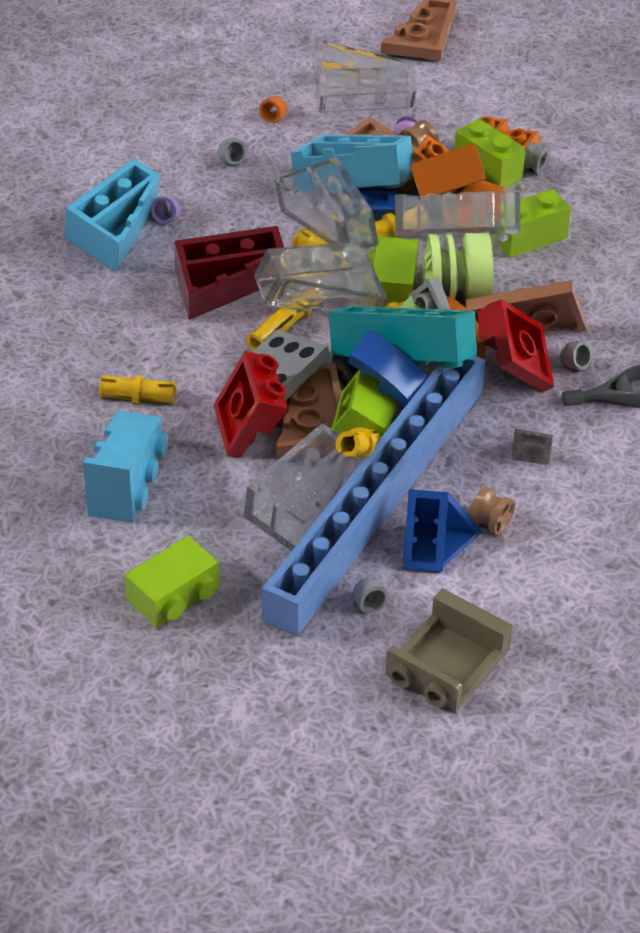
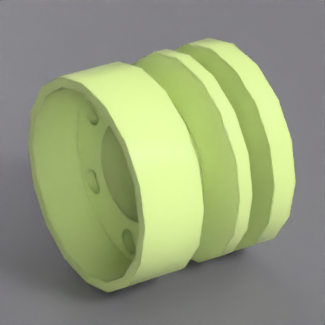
(462, 269)

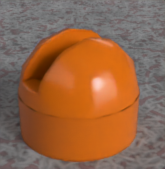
(268, 104)

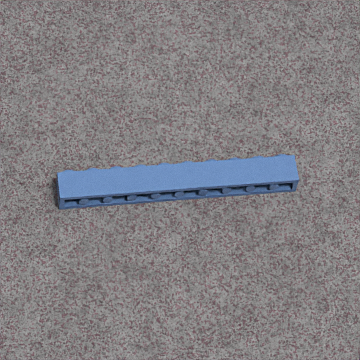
(369, 496)

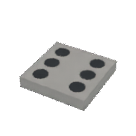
(296, 358)

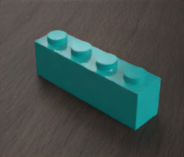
(417, 332)

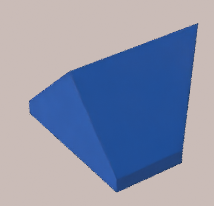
(435, 530)

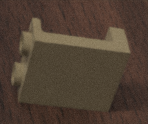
(450, 652)

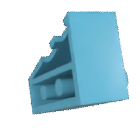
(367, 158)
(113, 213)
(124, 466)

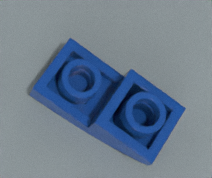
(385, 362)

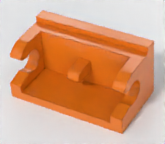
(448, 171)

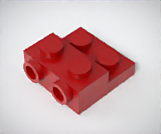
(518, 343)
(250, 402)

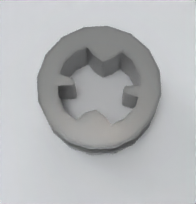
(535, 157)

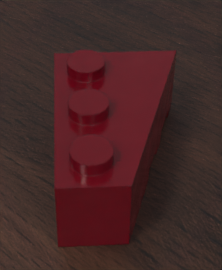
(221, 267)

